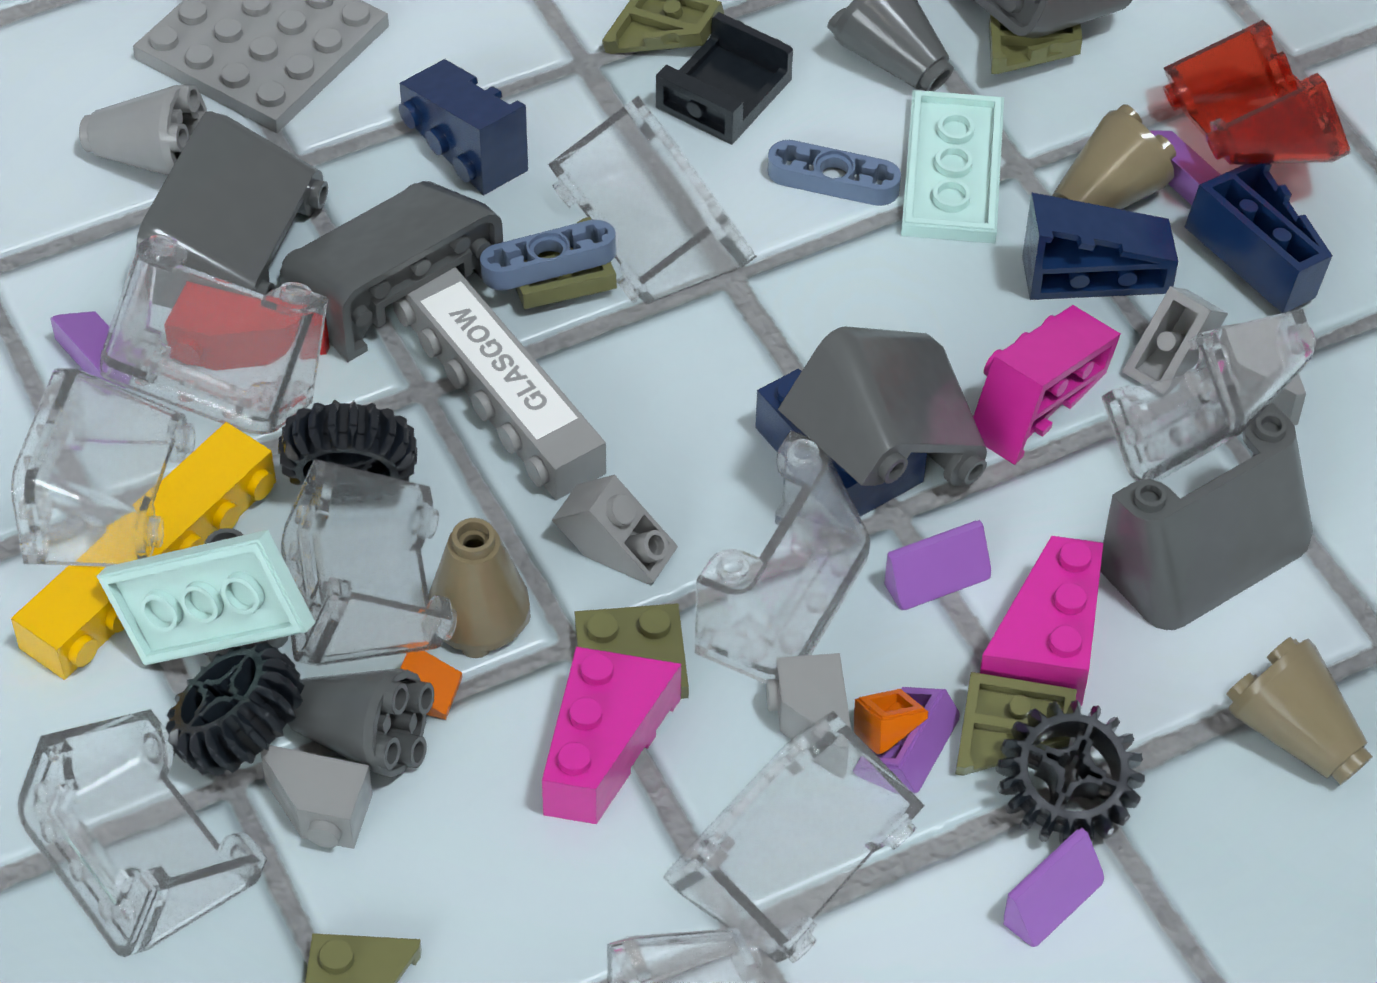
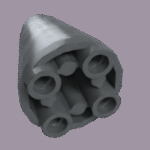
(895, 39)
(368, 717)

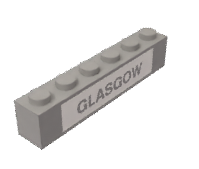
(504, 383)

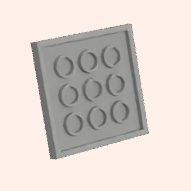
(261, 53)

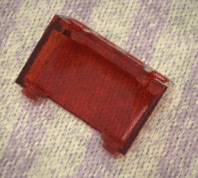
(1254, 104)

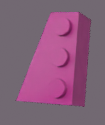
(1039, 375)
(1051, 619)
(603, 727)

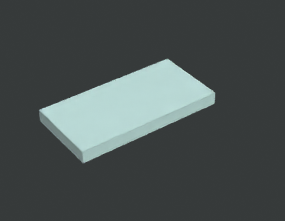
(953, 167)
(206, 598)

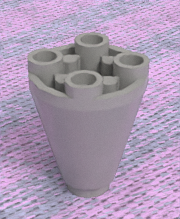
(145, 129)

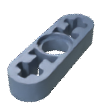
(867, 167)
(591, 243)

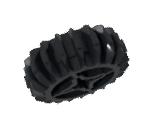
(348, 437)
(234, 708)
(1051, 764)

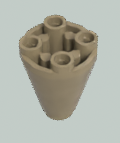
(1119, 163)
(481, 588)
(1302, 711)

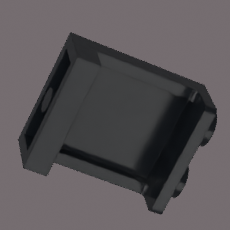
(726, 79)

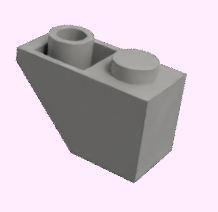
(615, 529)

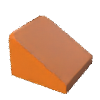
(441, 676)
(886, 718)

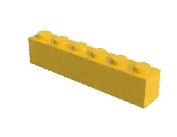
(201, 495)

